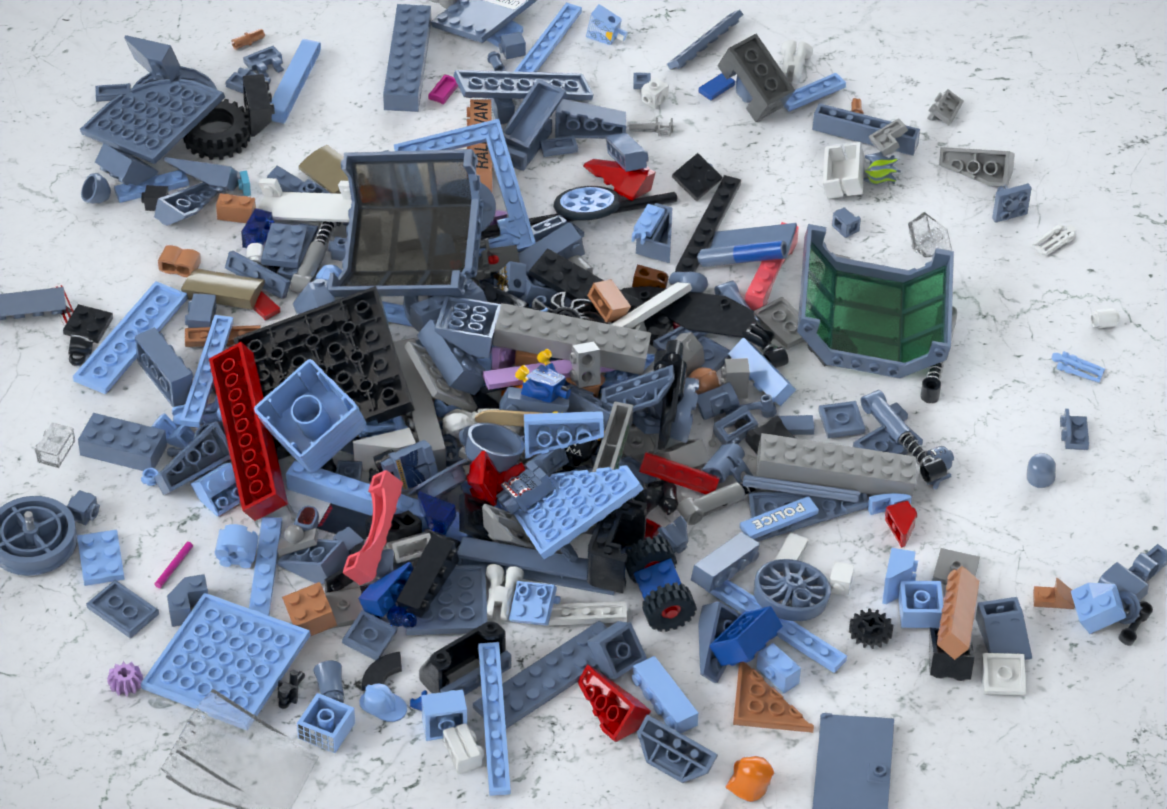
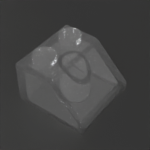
(928, 235)

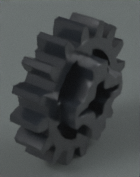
(871, 628)

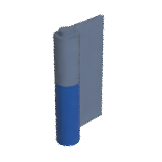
(748, 245)

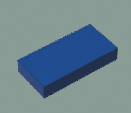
(716, 86)

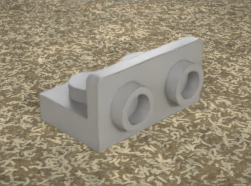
(946, 107)

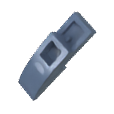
(291, 183)

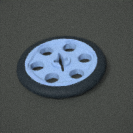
(587, 203)

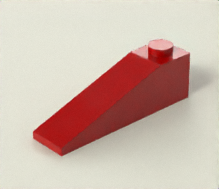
(615, 708)

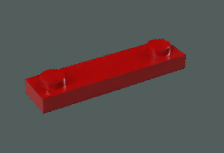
(678, 474)

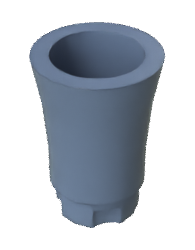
(330, 679)

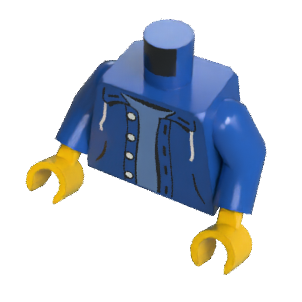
(544, 381)

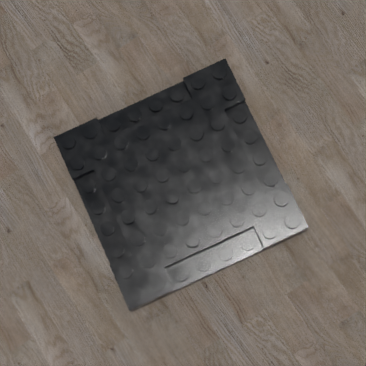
(348, 343)

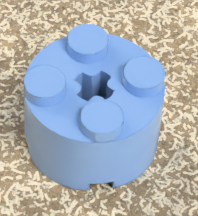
(236, 546)

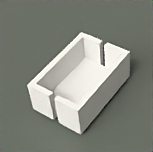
(843, 175)

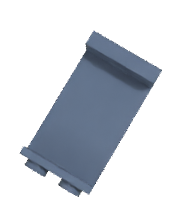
(522, 157)

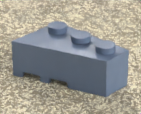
(515, 401)

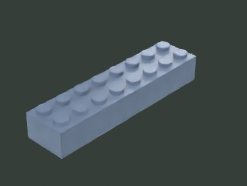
(407, 58)

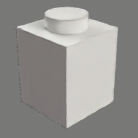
(841, 578)

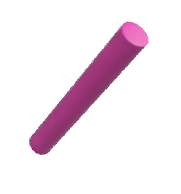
(173, 565)

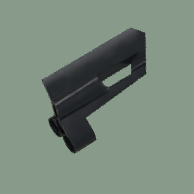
(671, 356)

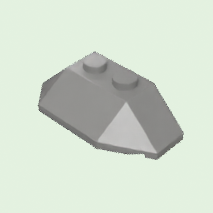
(505, 527)

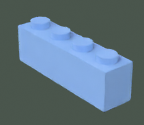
(763, 373)
(665, 695)

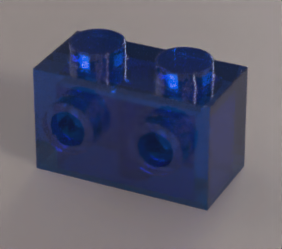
(257, 227)

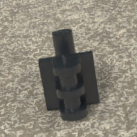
(289, 691)

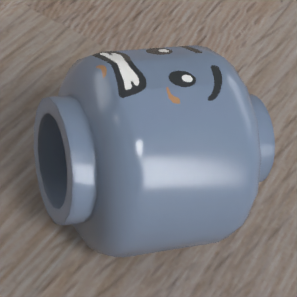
(942, 453)

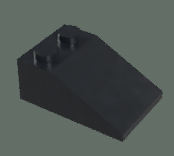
(943, 665)

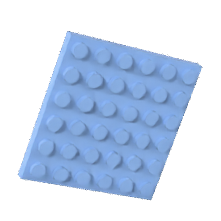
(225, 651)

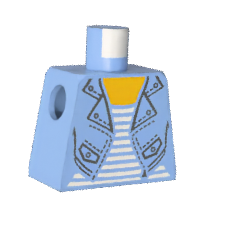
(605, 26)

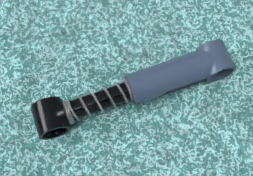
(775, 355)
(877, 405)

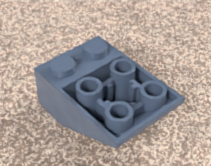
(1003, 627)

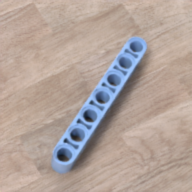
(294, 79)

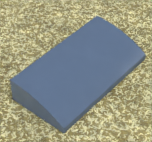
(533, 114)

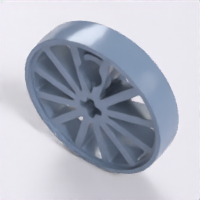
(792, 588)

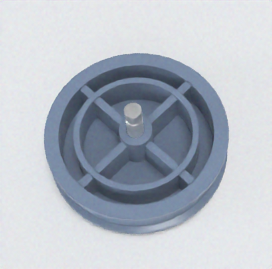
(35, 535)

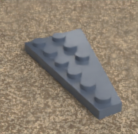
(828, 508)

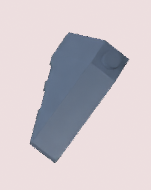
(313, 296)
(712, 623)

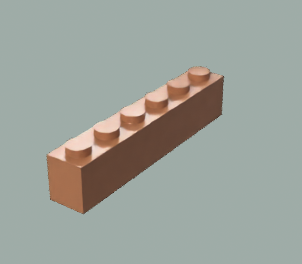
(958, 612)

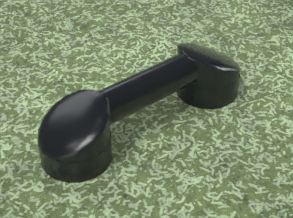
(1128, 634)

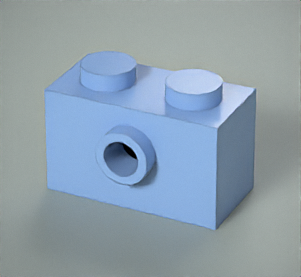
(778, 668)

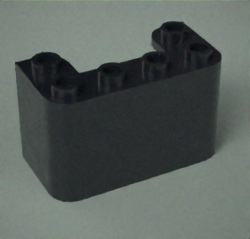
(618, 528)

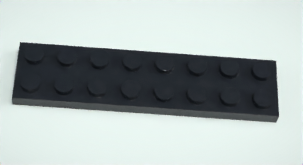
(574, 280)

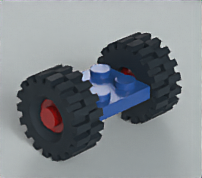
(666, 599)

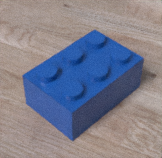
(746, 636)

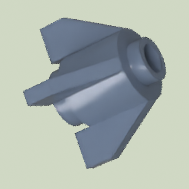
(676, 535)

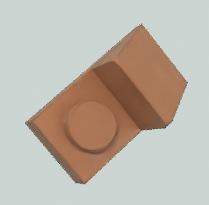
(1053, 597)

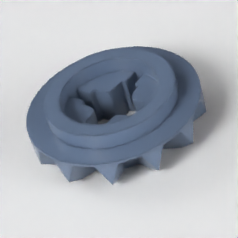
(1130, 599)

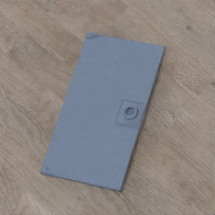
(853, 762)

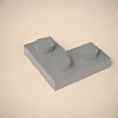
(884, 138)

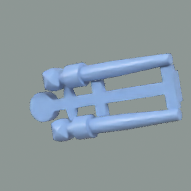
(1079, 363)

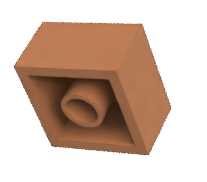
(310, 609)

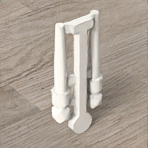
(1063, 235)

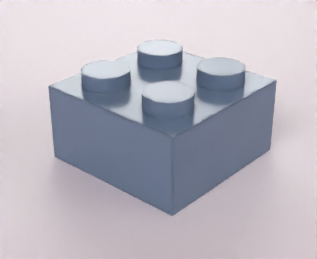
(350, 469)

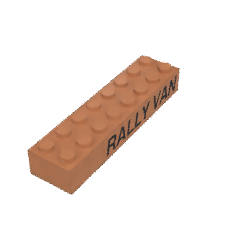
(481, 112)

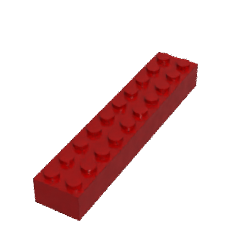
(247, 438)

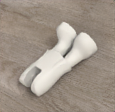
(792, 64)
(499, 595)

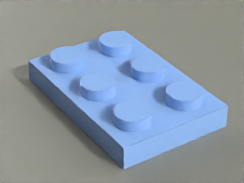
(100, 557)

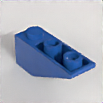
(383, 593)

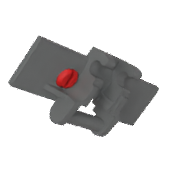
(494, 259)

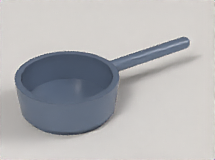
(499, 442)

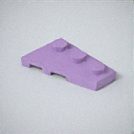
(502, 357)

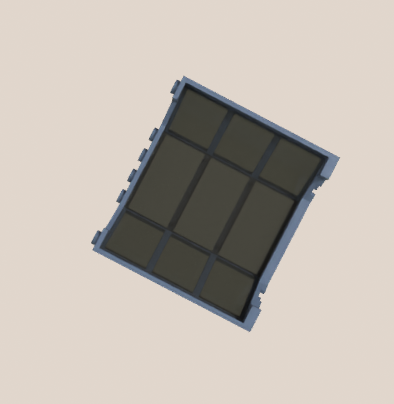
(411, 223)

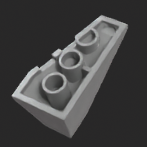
(985, 166)

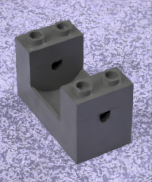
(758, 74)

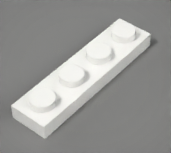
(588, 613)

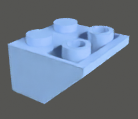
(218, 489)

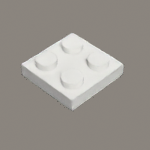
(1003, 674)

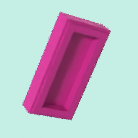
(443, 89)

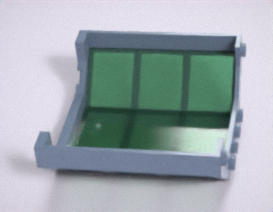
(875, 313)

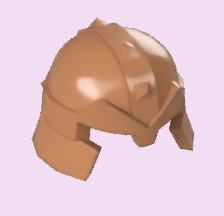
(707, 379)

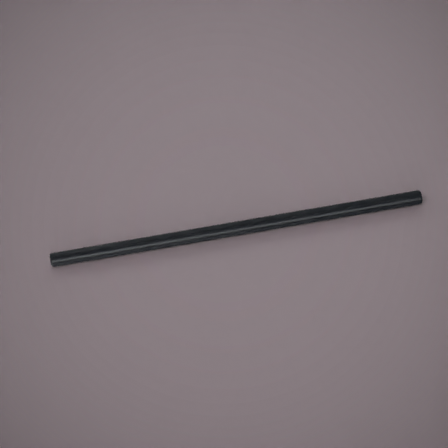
(627, 205)

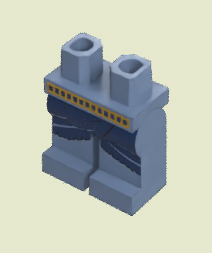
(412, 464)

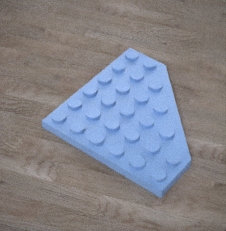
(576, 506)

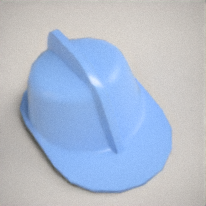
(383, 703)

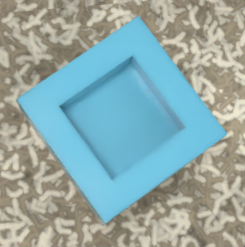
(244, 183)

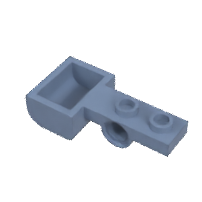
(1135, 577)

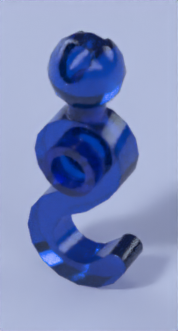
(399, 617)

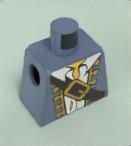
(511, 278)

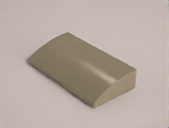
(325, 168)
(228, 288)

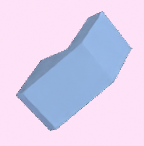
(175, 436)

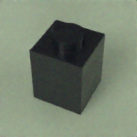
(151, 196)

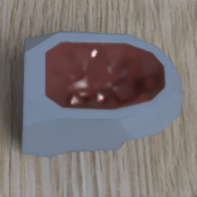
(307, 518)

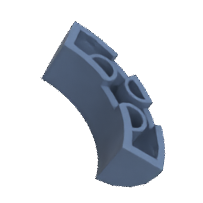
(681, 427)

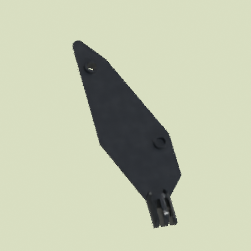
(709, 314)

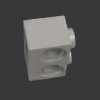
(588, 364)

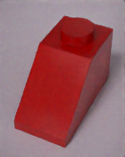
(901, 521)

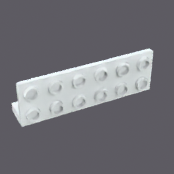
(305, 205)

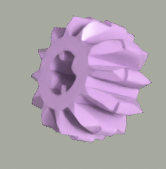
(125, 678)

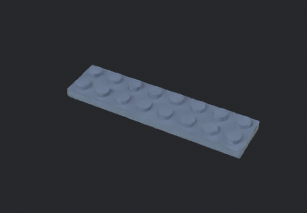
(518, 84)
(546, 677)

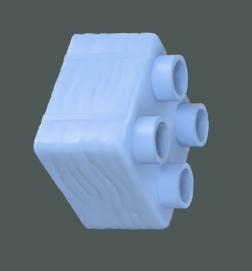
(310, 416)

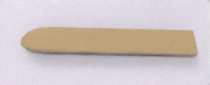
(503, 417)

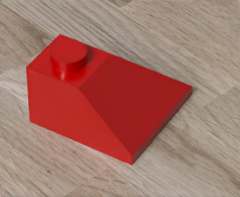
(484, 478)

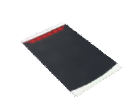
(337, 518)

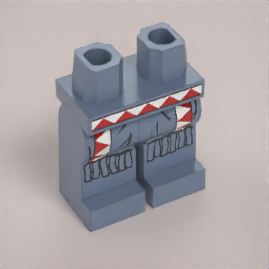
(525, 489)

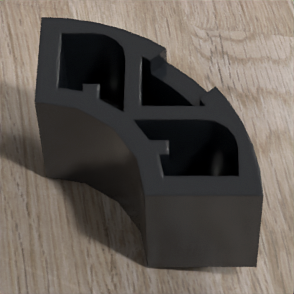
(402, 526)

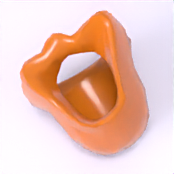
(750, 778)

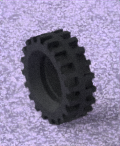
(224, 142)

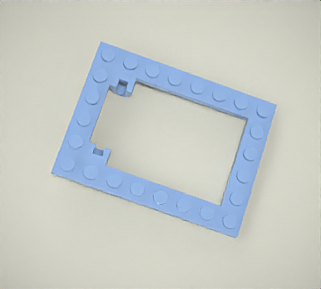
(515, 228)

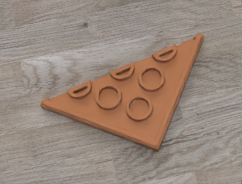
(763, 705)

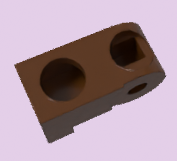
(648, 276)

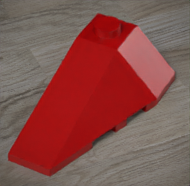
(628, 184)

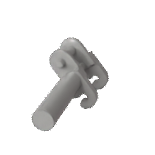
(652, 126)

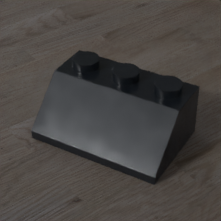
(257, 102)

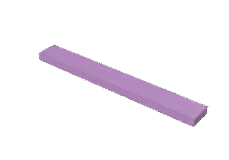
(506, 376)

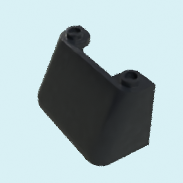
(458, 654)

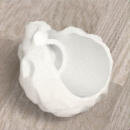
(456, 421)

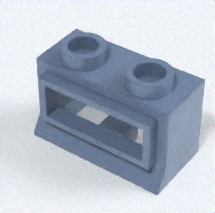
(729, 420)

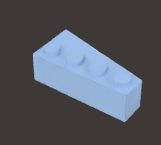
(560, 430)

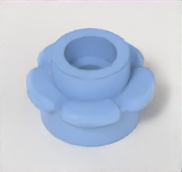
(148, 476)

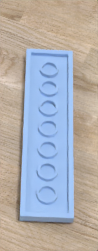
(119, 347)

